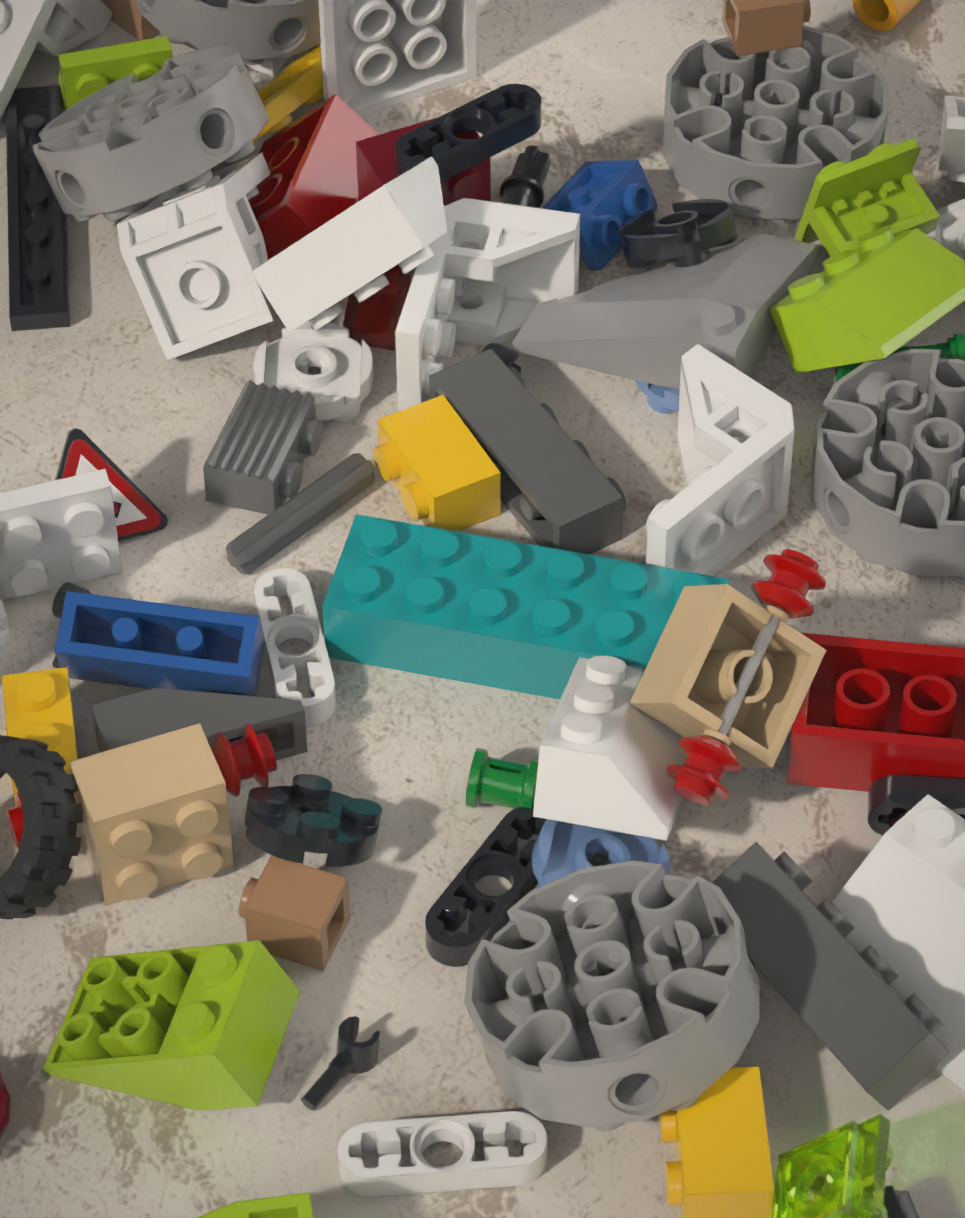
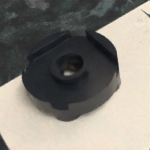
(678, 235)
(313, 820)

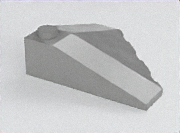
(651, 319)

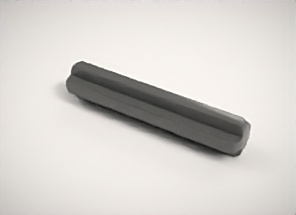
(300, 513)

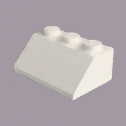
(356, 249)
(607, 758)

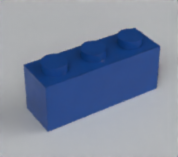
(159, 645)

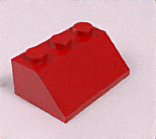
(310, 173)

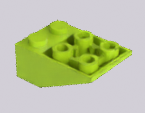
(178, 1025)

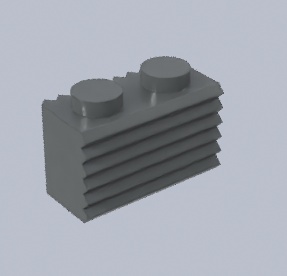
(262, 449)

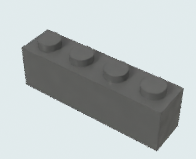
(542, 470)
(826, 979)

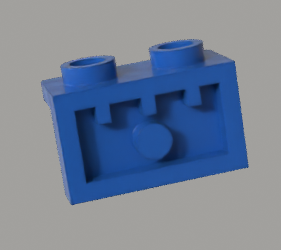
(605, 198)

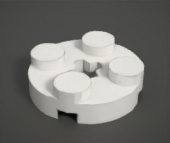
(343, 364)

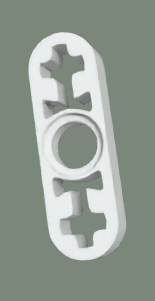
(301, 624)
(422, 1177)

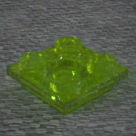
(836, 1173)

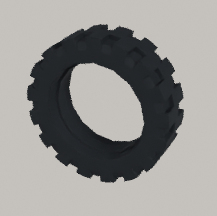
(48, 827)

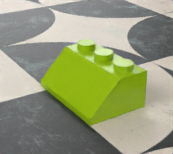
(869, 300)

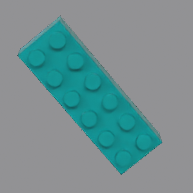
(491, 606)

